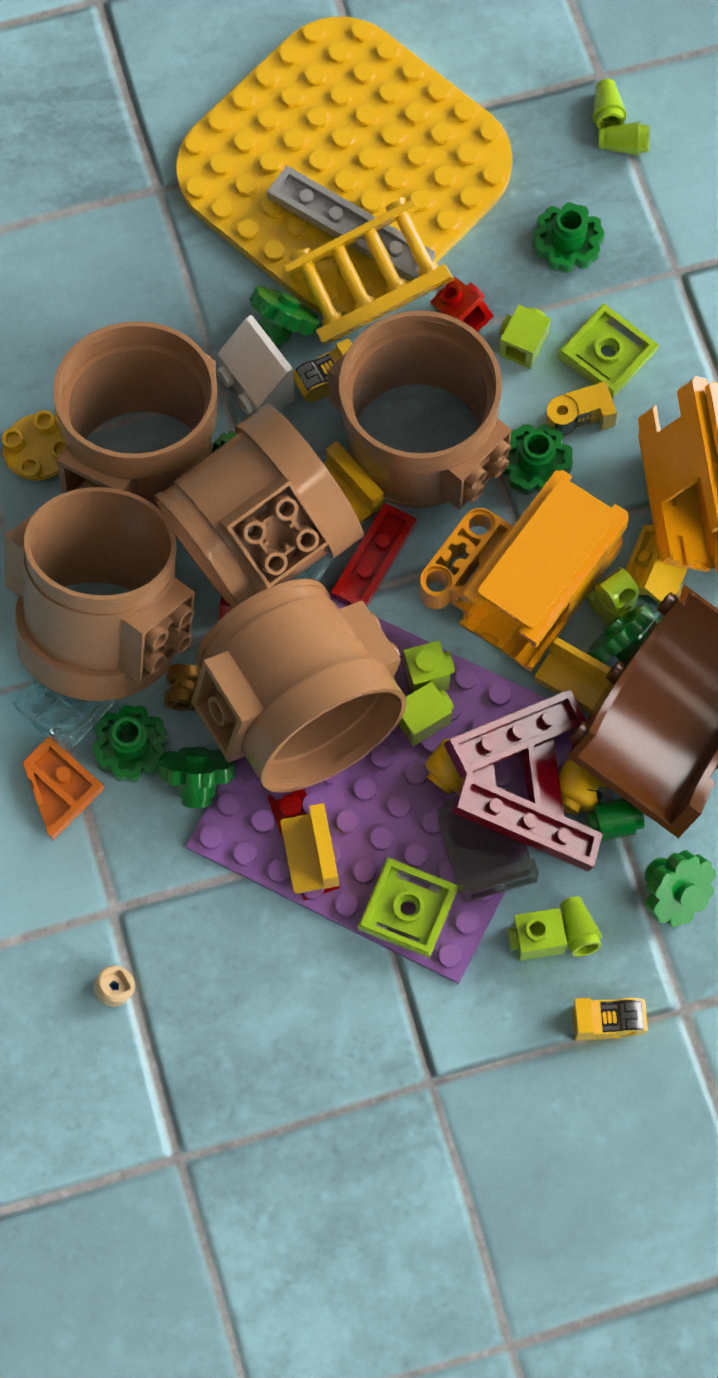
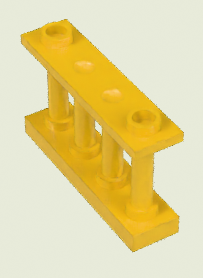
(398, 291)

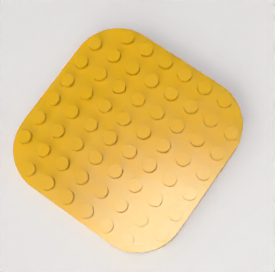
(358, 120)

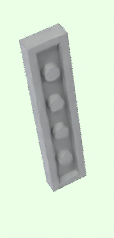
(339, 216)

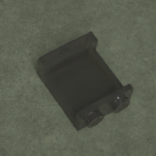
(482, 858)

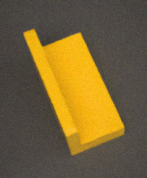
(354, 482)
(649, 572)
(575, 671)
(310, 851)

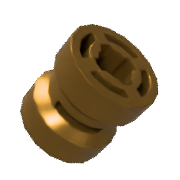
(182, 686)

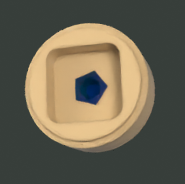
(114, 986)

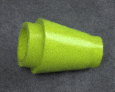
(608, 105)
(626, 138)
(580, 929)

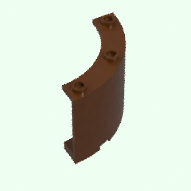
(659, 716)

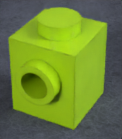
(523, 335)
(426, 665)
(426, 713)
(537, 934)

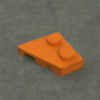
(59, 785)

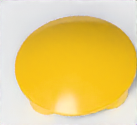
(33, 446)

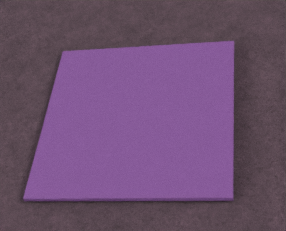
(374, 813)

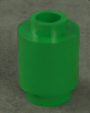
(615, 819)

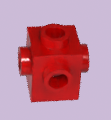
(463, 301)

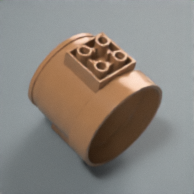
(432, 352)
(124, 372)
(259, 509)
(97, 642)
(298, 684)

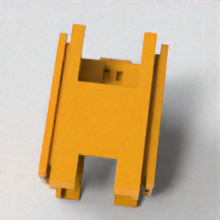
(683, 477)
(528, 572)

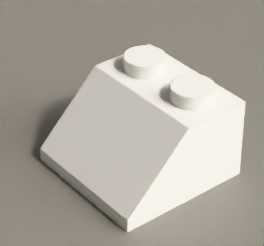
(255, 369)

